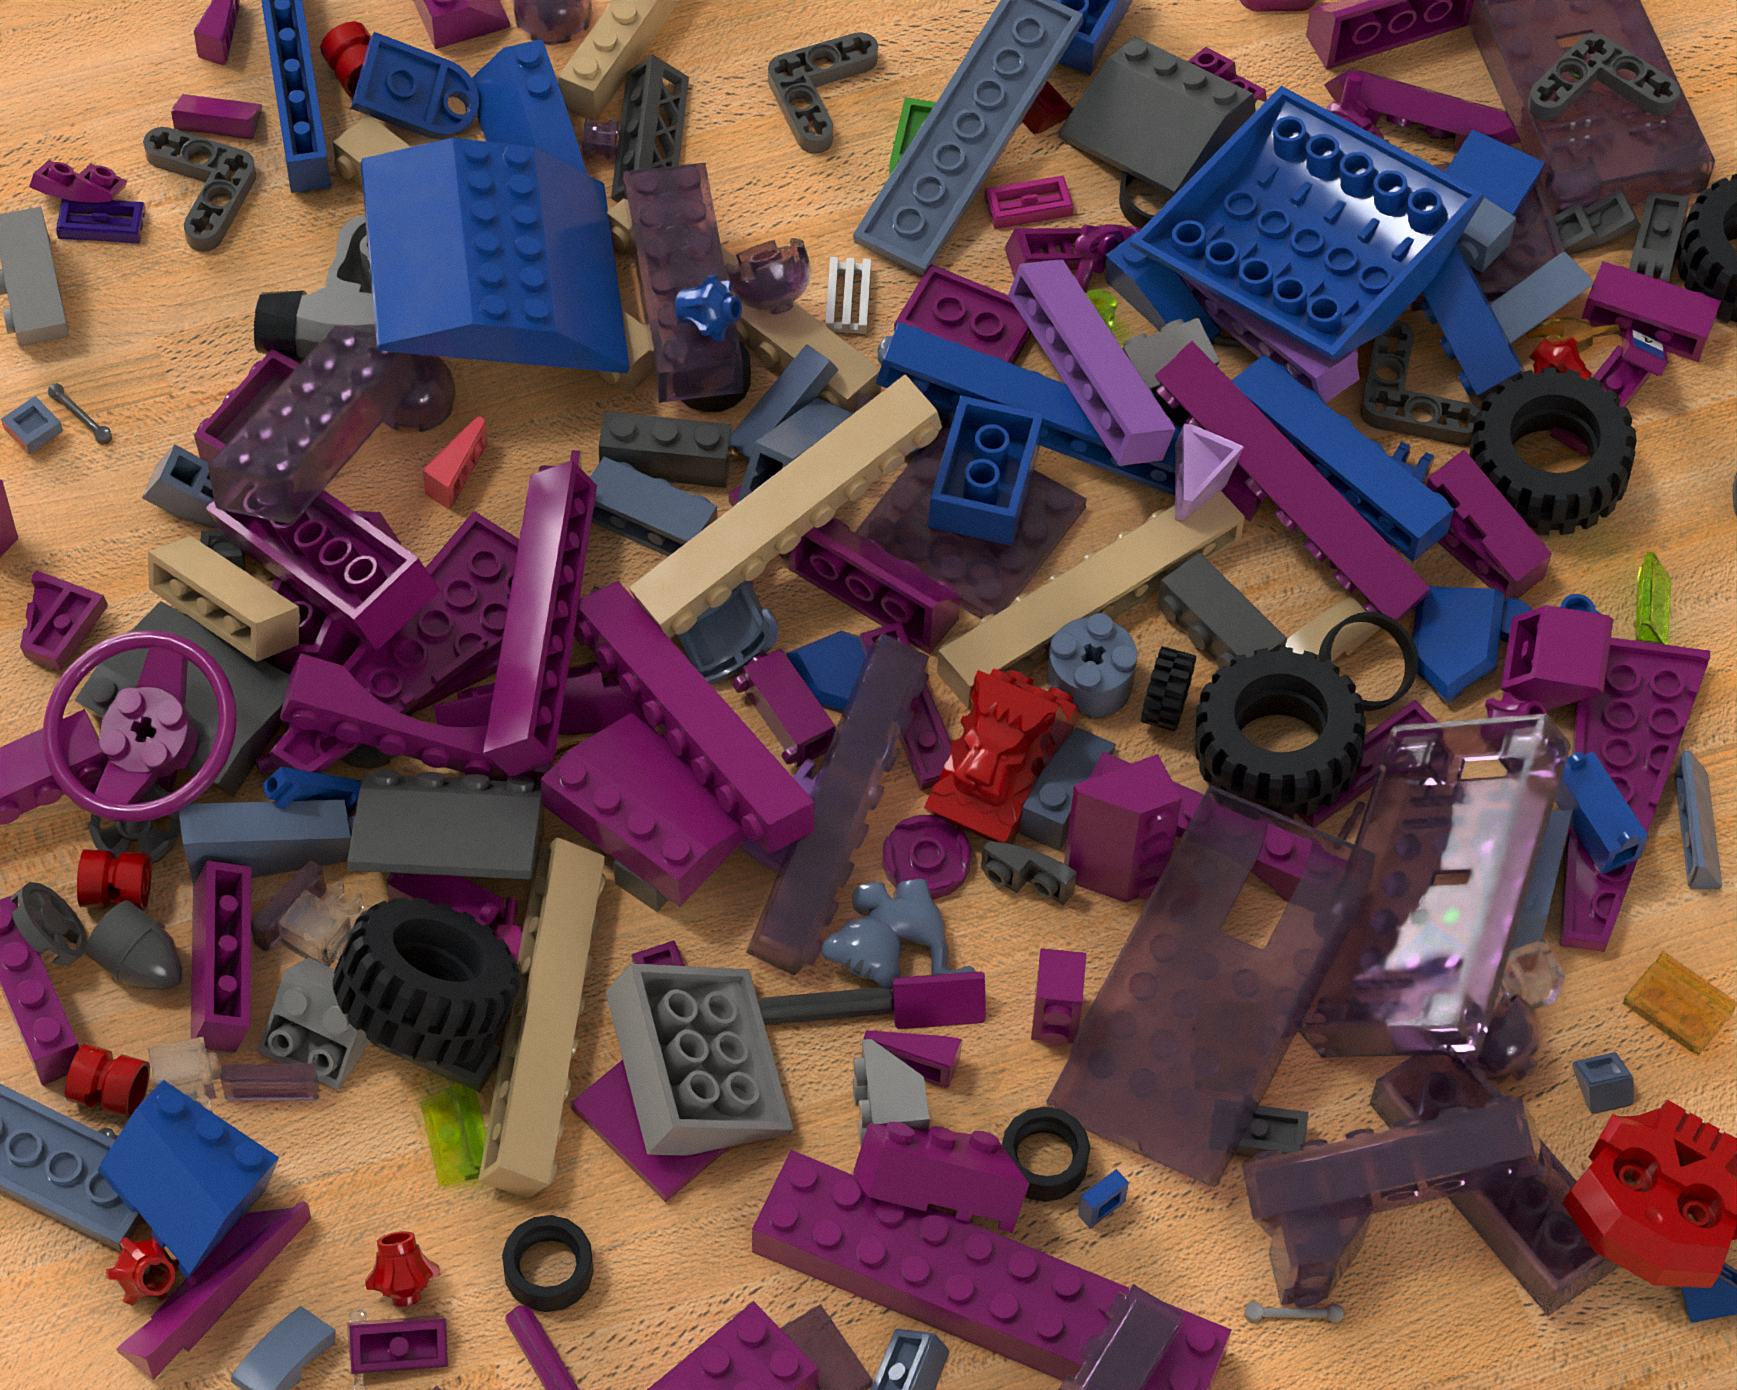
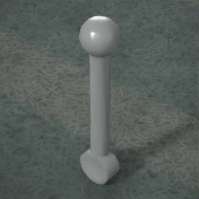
(1255, 1312)

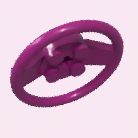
(153, 704)

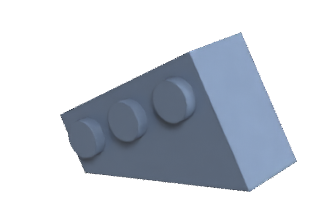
(1543, 882)

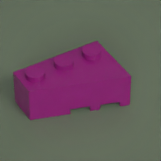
(941, 1169)

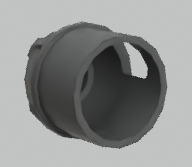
(135, 949)

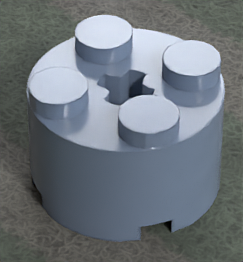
(1093, 664)

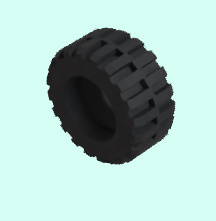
(1704, 251)
(1565, 402)
(1281, 686)
(426, 981)

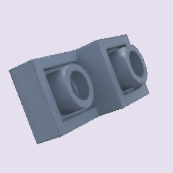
(283, 1352)

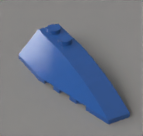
(525, 104)

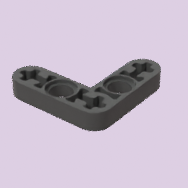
(1604, 68)
(803, 84)
(215, 174)
(1393, 395)

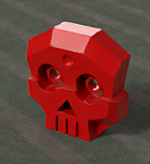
(1677, 1172)

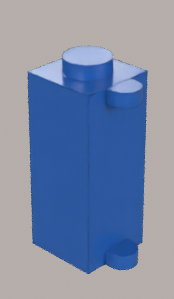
(1599, 813)

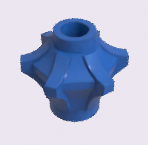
(709, 307)

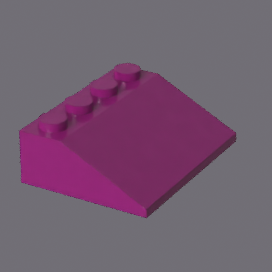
(643, 807)

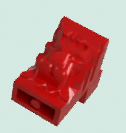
(1001, 753)

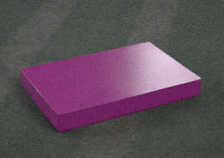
(966, 314)
(612, 1115)

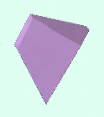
(1201, 467)

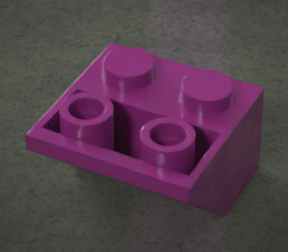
(1557, 655)

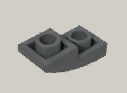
(1015, 865)

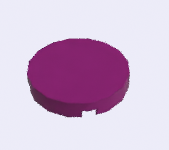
(927, 850)

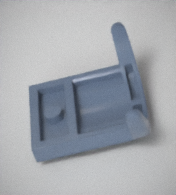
(730, 635)

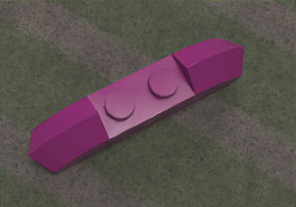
(1436, 110)

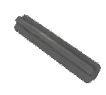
(826, 1005)

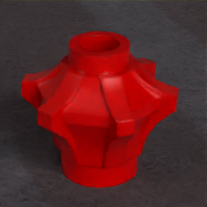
(1559, 355)
(401, 1269)
(143, 1270)

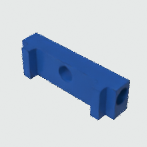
(301, 785)

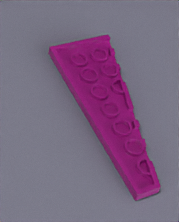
(434, 645)
(1635, 737)

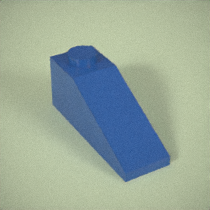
(1154, 289)

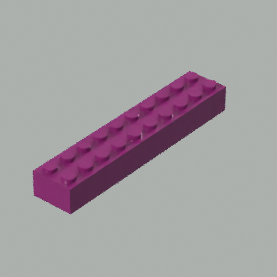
(958, 1276)

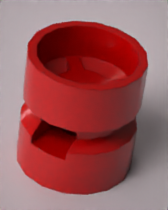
(345, 52)
(111, 879)
(114, 1083)

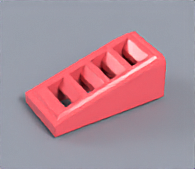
(453, 465)

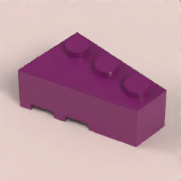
(1487, 530)

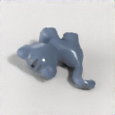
(872, 944)

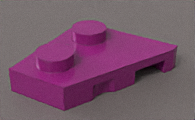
(58, 619)

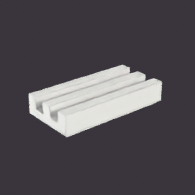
(850, 269)

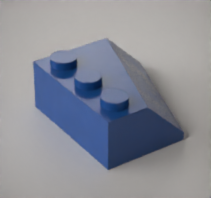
(186, 1173)

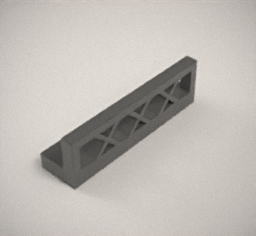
(643, 123)

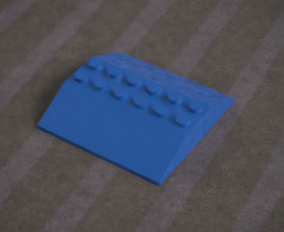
(1312, 225)
(492, 256)

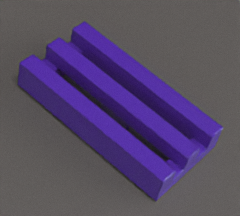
(100, 226)

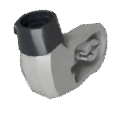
(299, 322)

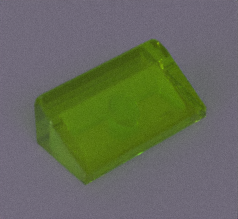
(1653, 602)
(455, 1133)

